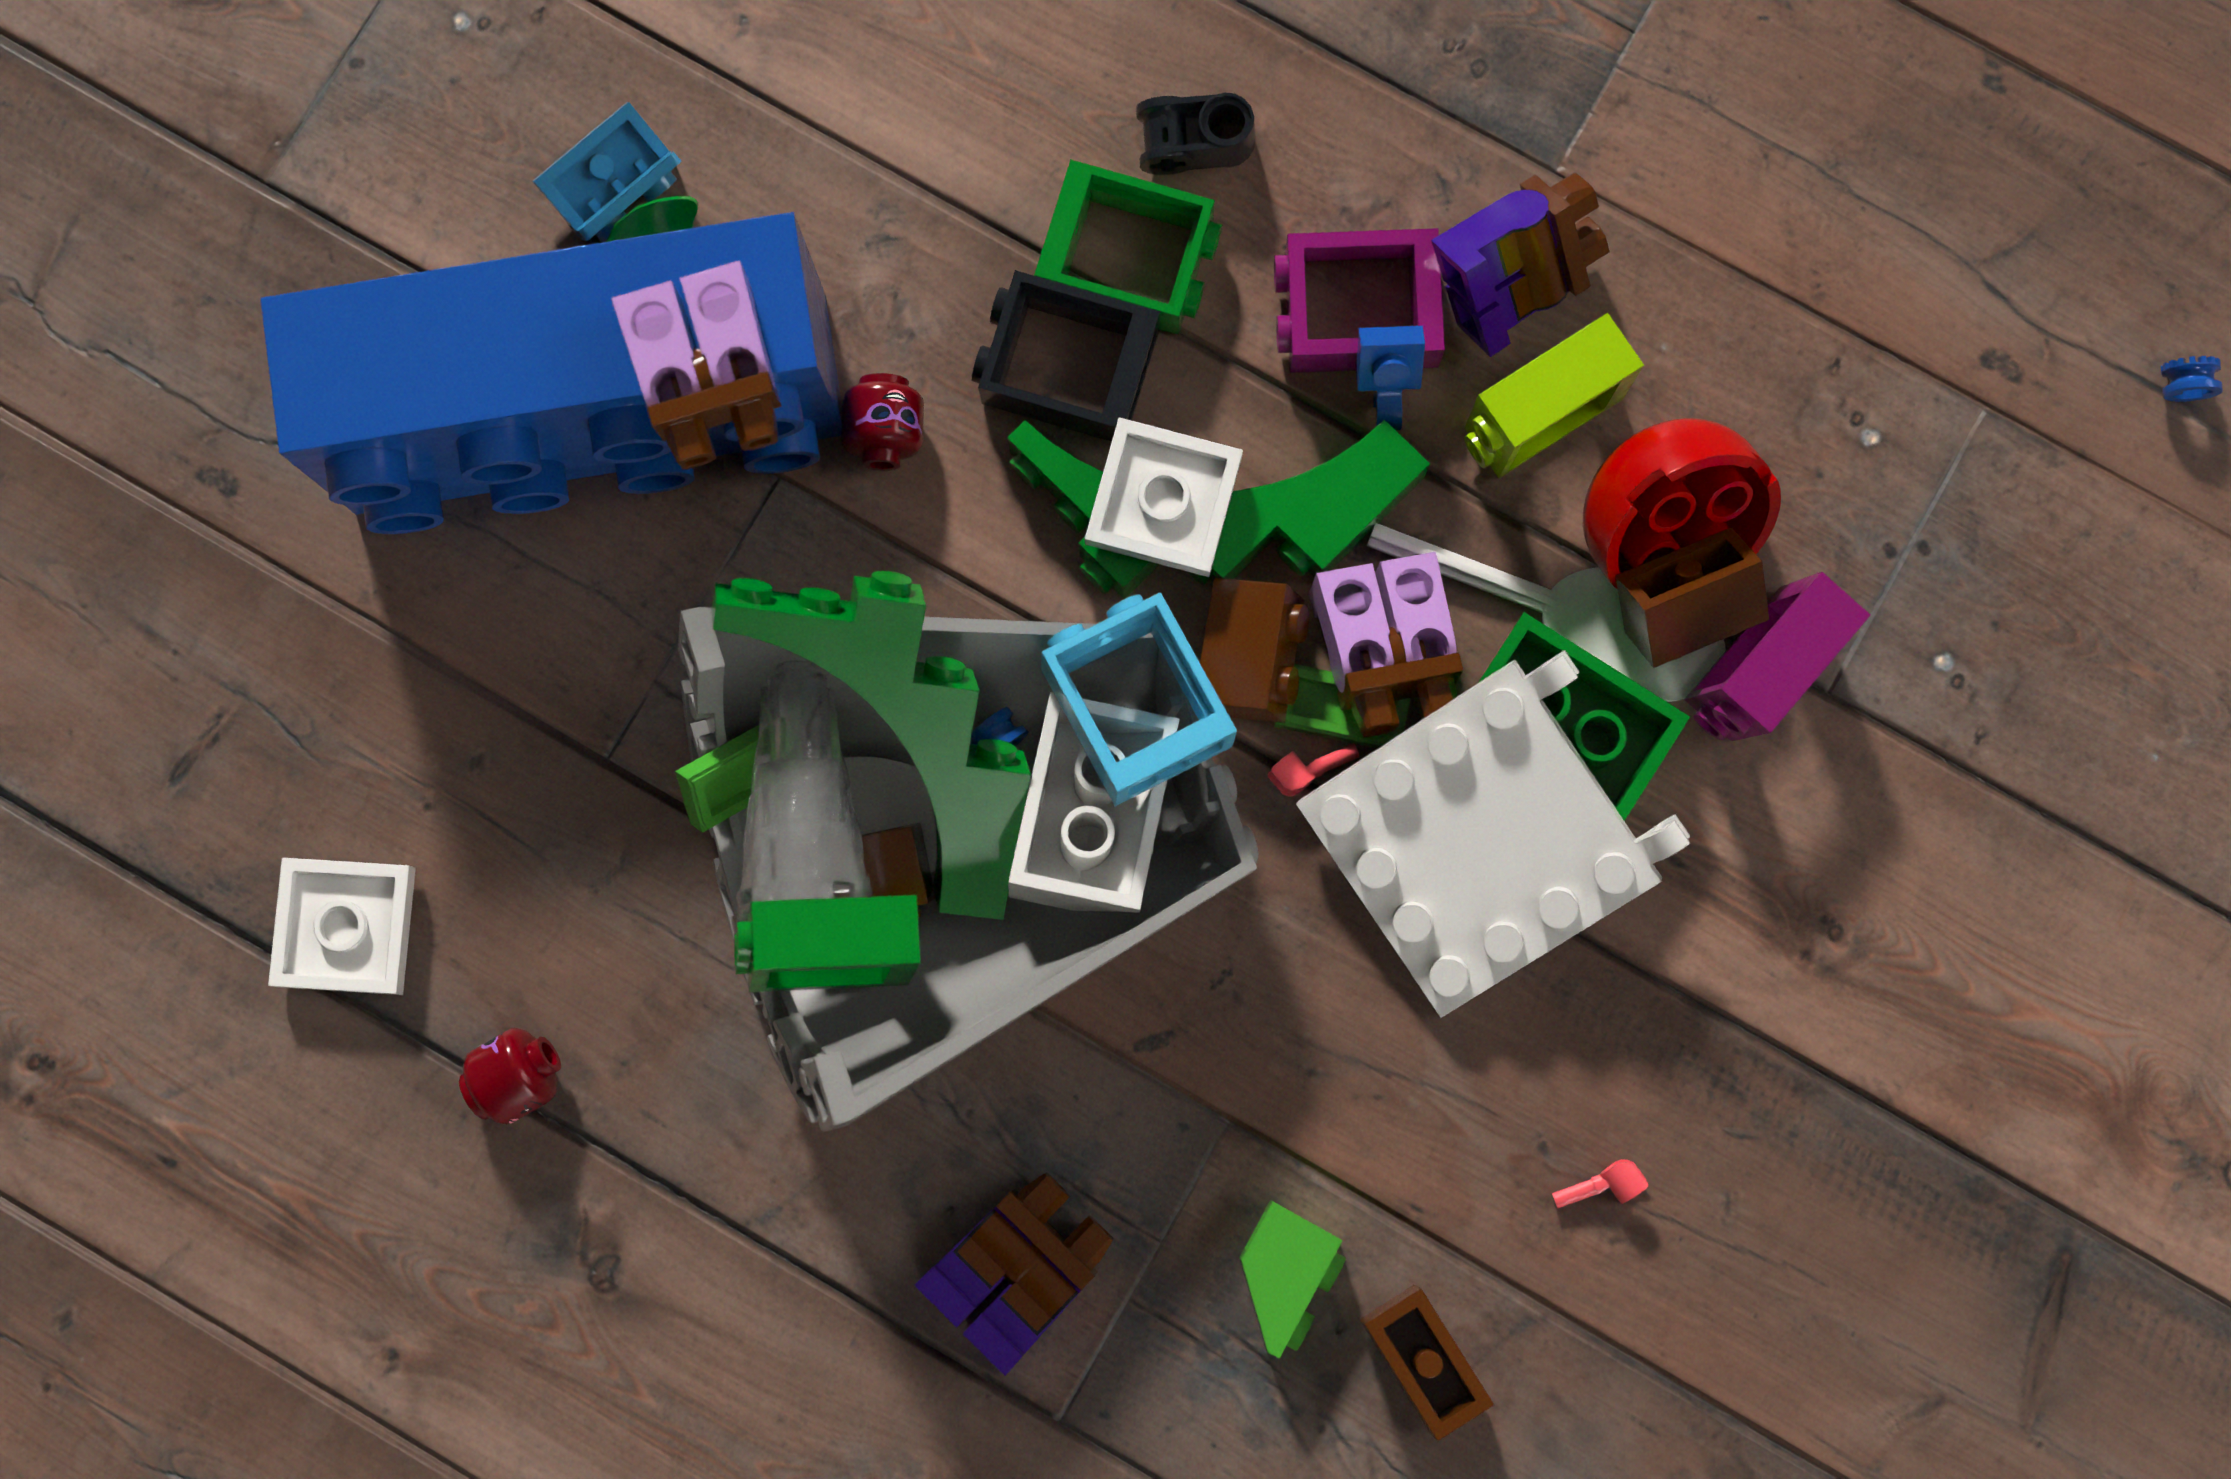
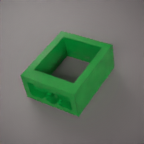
(1094, 184)
(828, 943)

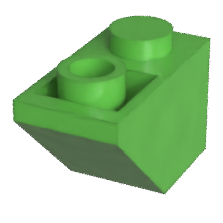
(1283, 1270)

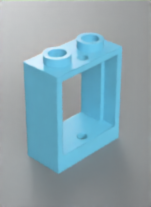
(1168, 756)

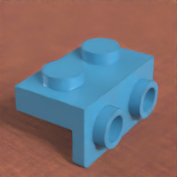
(608, 173)

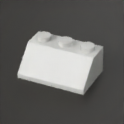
(1072, 839)

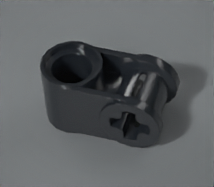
(1190, 133)

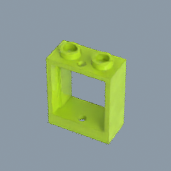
(1551, 396)

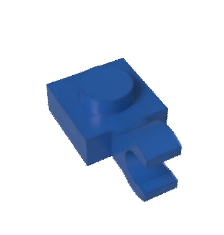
(1387, 364)

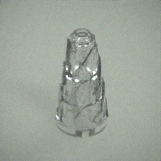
(800, 810)

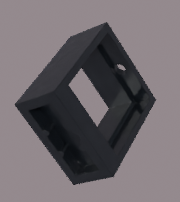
(1009, 311)

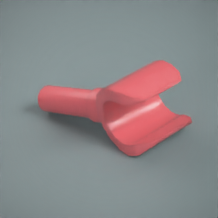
(1293, 776)
(1621, 1177)

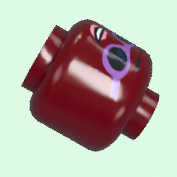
(882, 421)
(510, 1076)

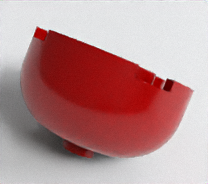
(1676, 489)

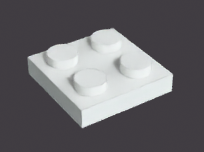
(1163, 497)
(342, 926)

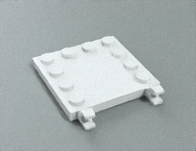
(1484, 836)

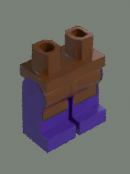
(1519, 257)
(1028, 1253)

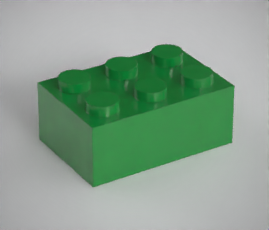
(1605, 715)

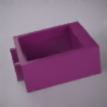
(1341, 353)
(1776, 659)

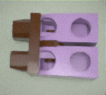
(706, 385)
(1388, 638)

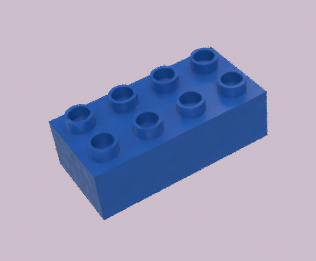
(523, 375)

